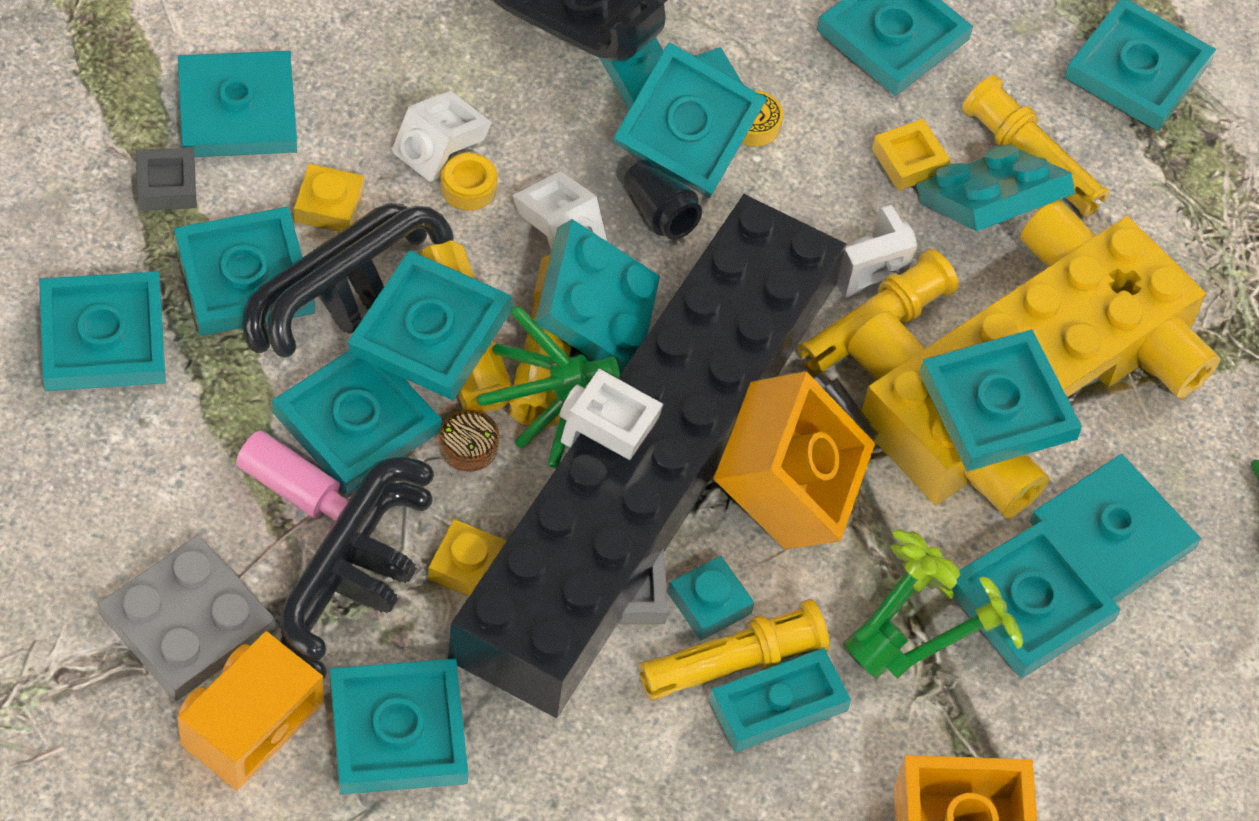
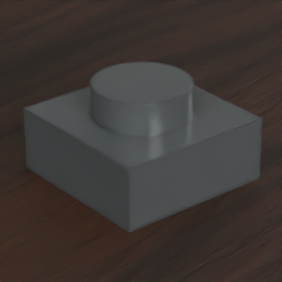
(166, 179)

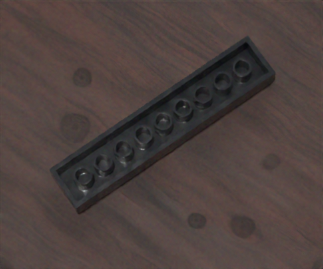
(607, 518)

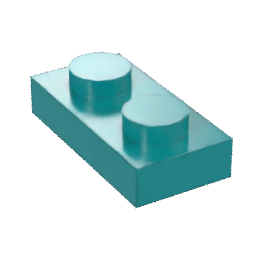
(779, 700)

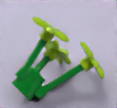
(880, 641)

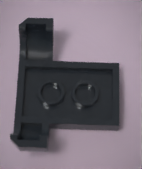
(600, 27)

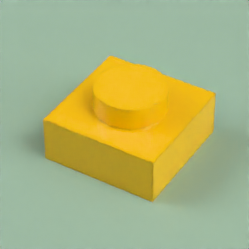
(910, 153)
(328, 198)
(463, 557)

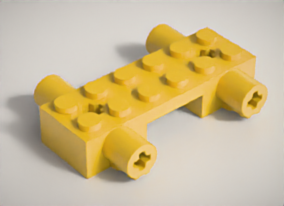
(1096, 313)

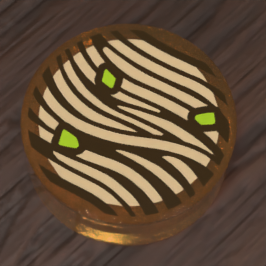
(469, 440)

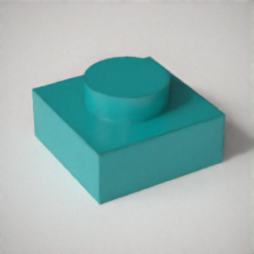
(710, 597)

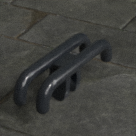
(326, 274)
(351, 544)

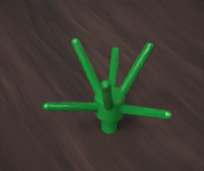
(564, 376)

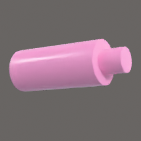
(291, 476)

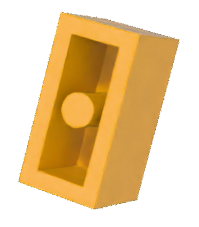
(249, 709)

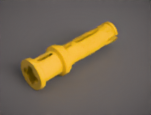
(1019, 128)
(899, 294)
(761, 643)

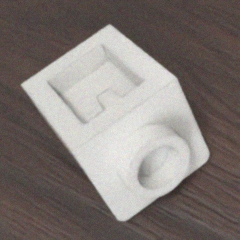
(436, 130)
(556, 202)
(876, 257)
(609, 414)

